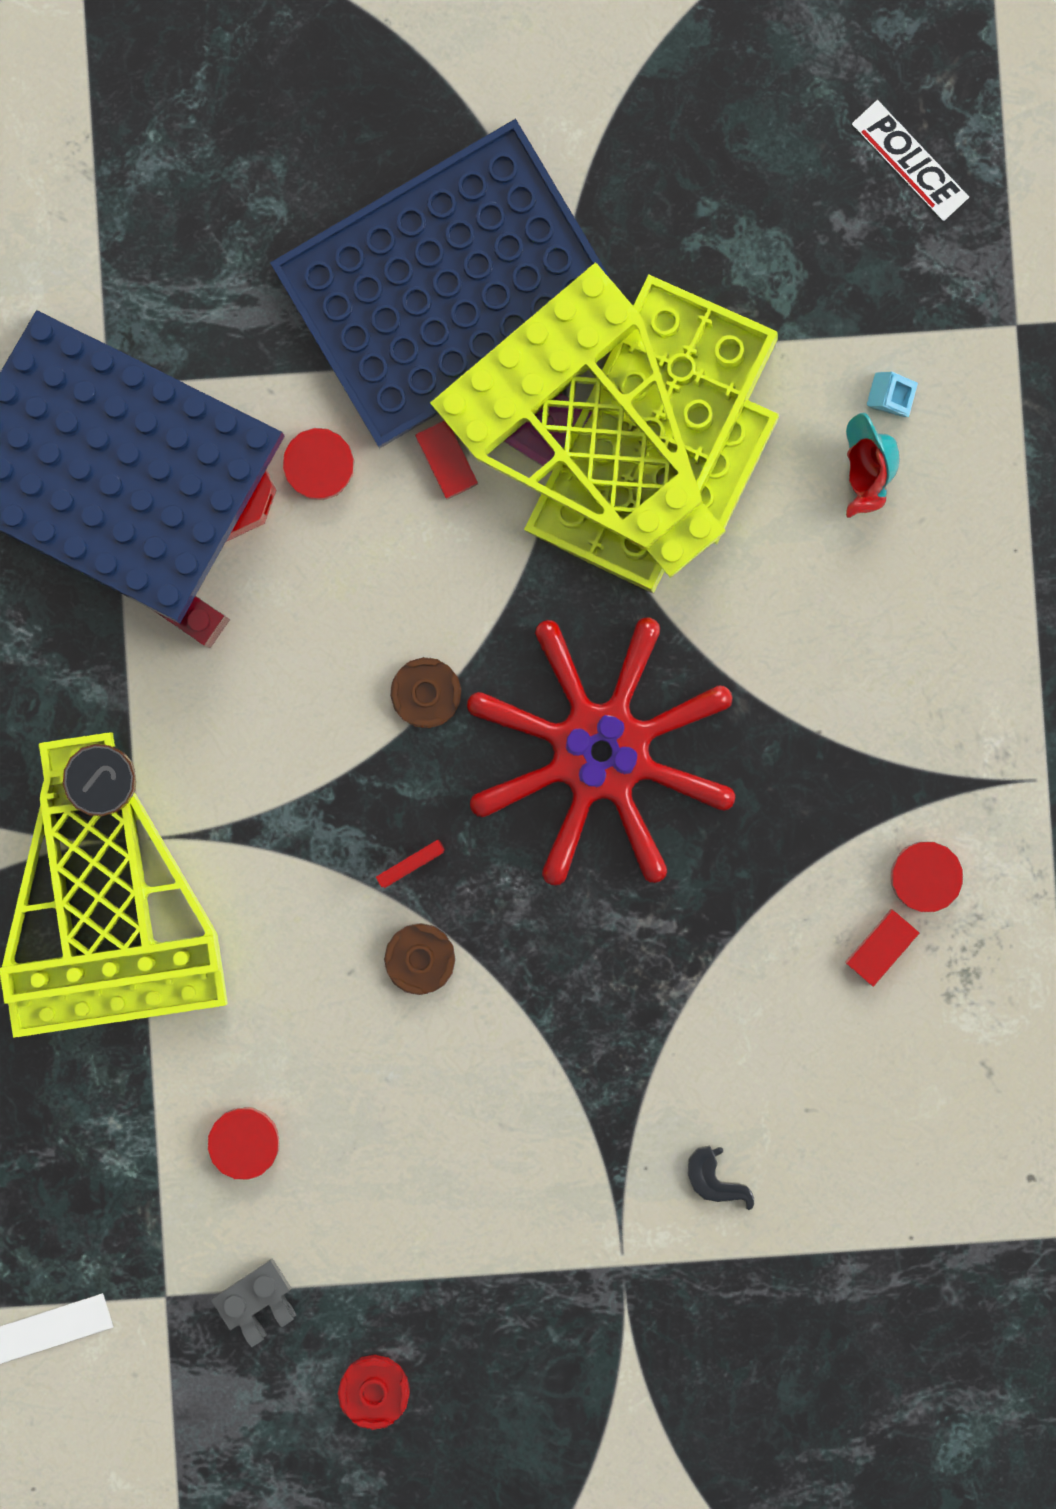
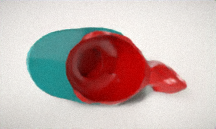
(873, 464)

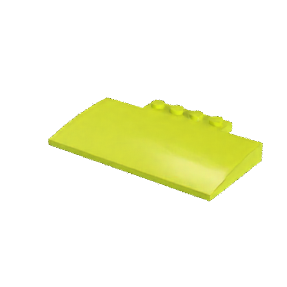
(709, 373)

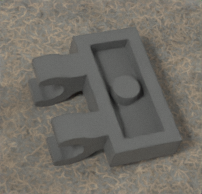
(250, 1295)

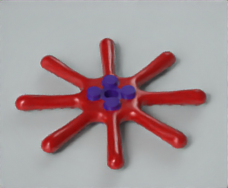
(628, 744)

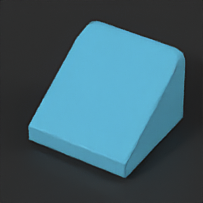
(892, 393)

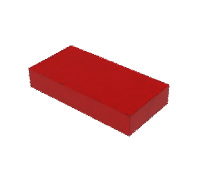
(446, 459)
(410, 864)
(882, 947)

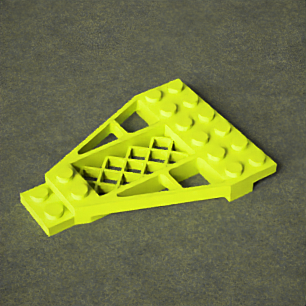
(541, 363)
(113, 982)

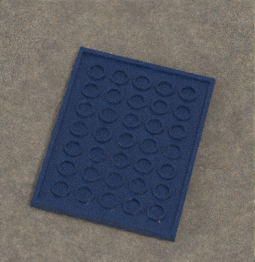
(435, 276)
(121, 465)

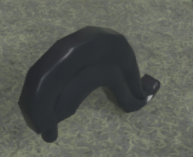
(703, 1179)

